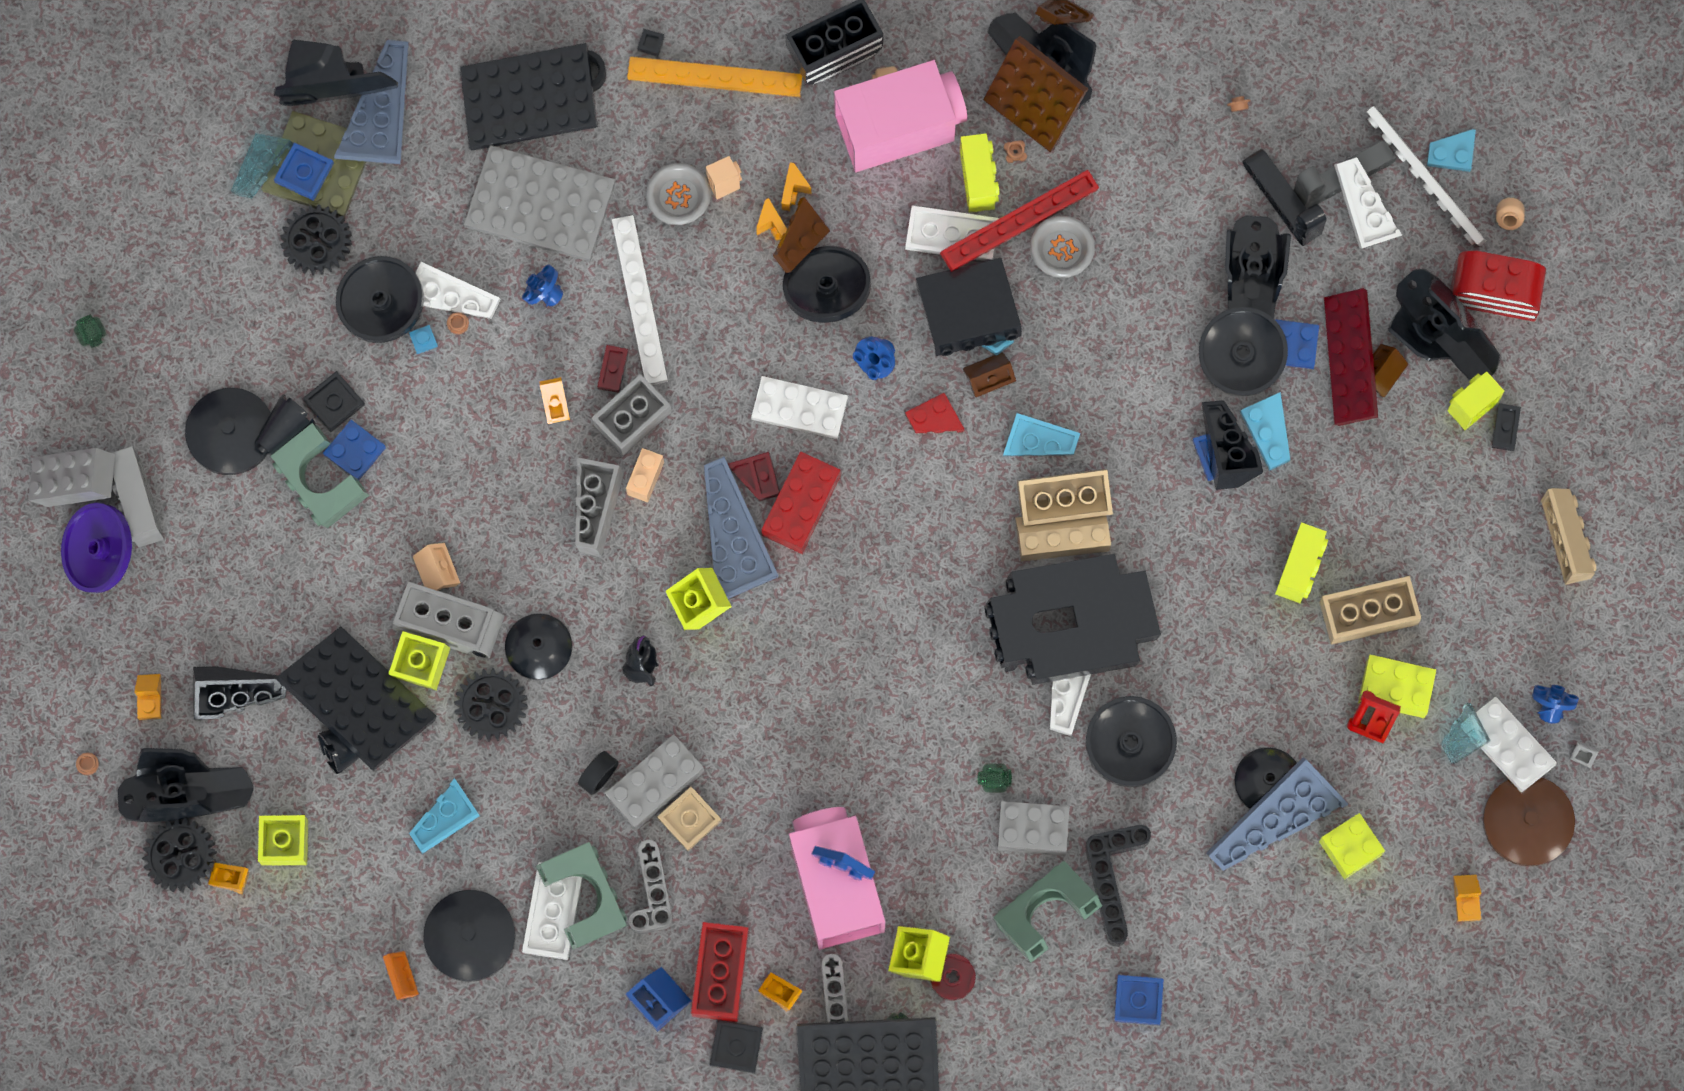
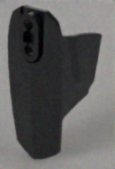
(1058, 42)
(320, 74)
(1258, 275)
(1441, 327)
(181, 787)

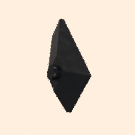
(1230, 452)
(228, 689)

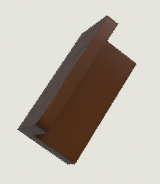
(1387, 368)
(989, 374)

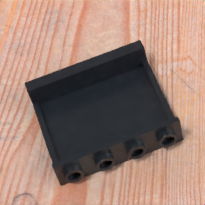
(969, 307)

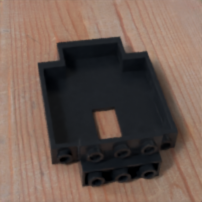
(1109, 611)

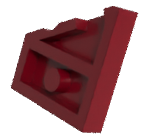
(757, 475)

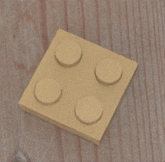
(689, 818)

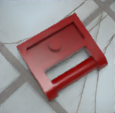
(1380, 720)

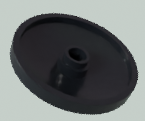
(827, 285)
(379, 299)
(1243, 351)
(224, 430)
(1131, 741)
(469, 935)

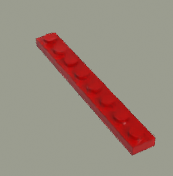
(1019, 220)

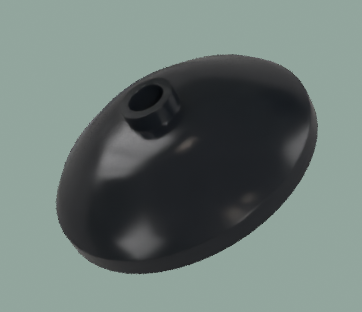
(540, 661)
(1252, 772)

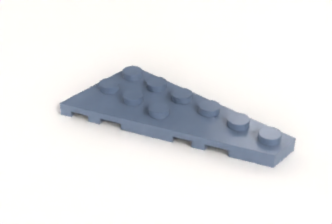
(378, 118)
(736, 545)
(1282, 811)

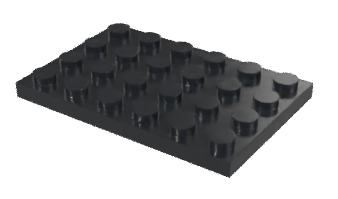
(528, 96)
(356, 698)
(869, 1055)

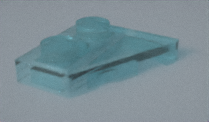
(1465, 735)

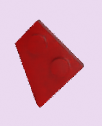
(934, 416)

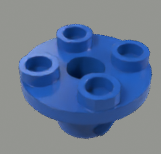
(543, 287)
(875, 357)
(1553, 702)

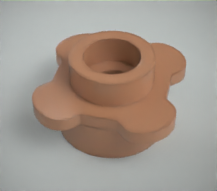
(1239, 104)
(1015, 145)

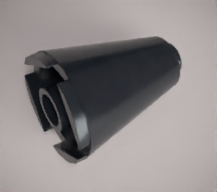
(282, 425)
(337, 752)

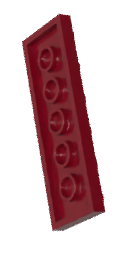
(1350, 357)

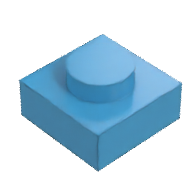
(423, 339)

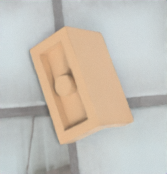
(436, 567)

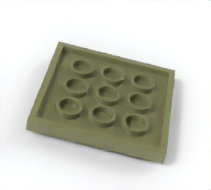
(325, 140)

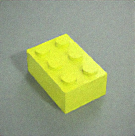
(979, 172)
(1302, 563)
(1399, 684)

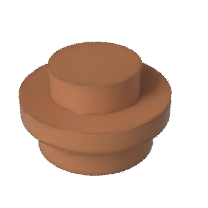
(457, 323)
(87, 763)

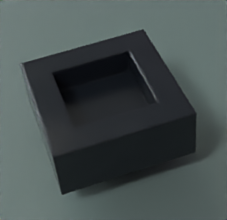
(650, 42)

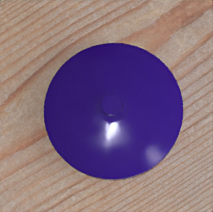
(96, 547)

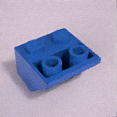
(658, 998)

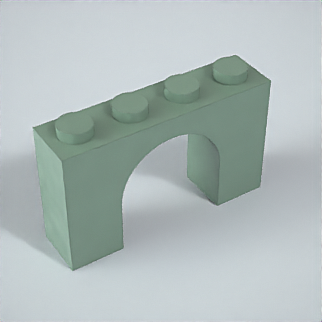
(293, 461)
(583, 863)
(1059, 884)

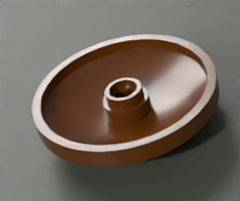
(1529, 825)

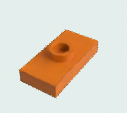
(400, 975)

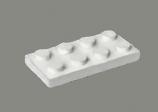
(937, 229)
(799, 407)
(1513, 746)
(550, 913)

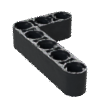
(1302, 222)
(1108, 878)

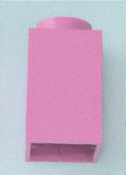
(899, 114)
(837, 904)

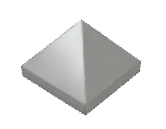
(1584, 754)

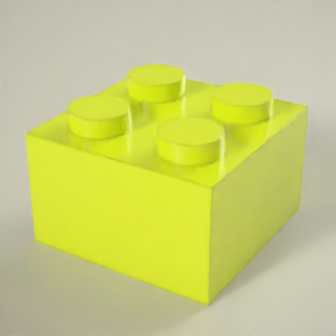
(1476, 400)
(698, 598)
(419, 660)
(283, 840)
(1351, 846)
(919, 953)

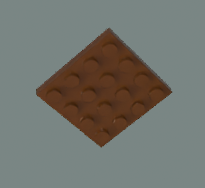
(1035, 94)

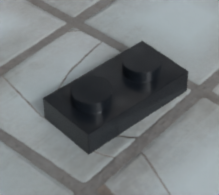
(1506, 427)

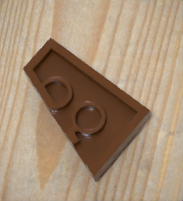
(1062, 12)
(801, 237)

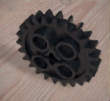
(327, 225)
(498, 685)
(174, 836)

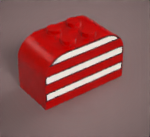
(1498, 284)

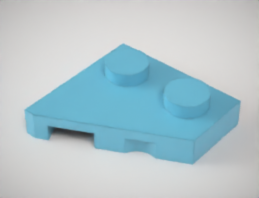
(1453, 152)

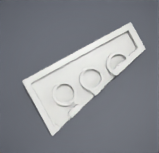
(1367, 213)
(453, 294)
(1066, 703)

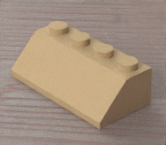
(1064, 497)
(1567, 535)
(1063, 538)

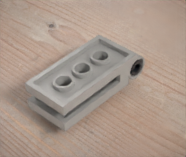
(476, 640)

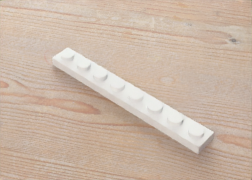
(1430, 184)
(639, 300)

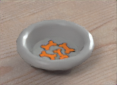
(678, 194)
(1062, 246)

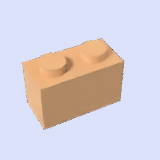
(723, 177)
(645, 475)

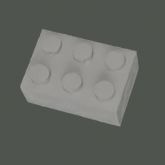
(631, 415)
(1033, 828)

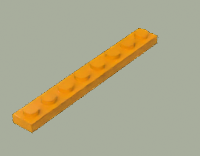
(715, 76)

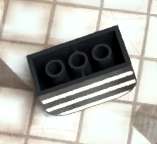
(835, 42)

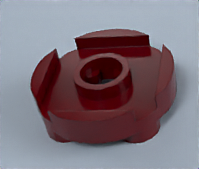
(957, 989)

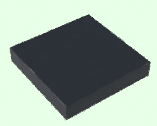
(333, 401)
(736, 1046)

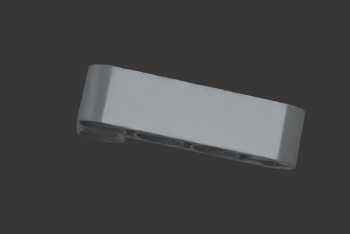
(651, 886)
(834, 999)

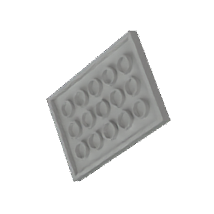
(540, 203)

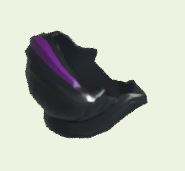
(640, 661)

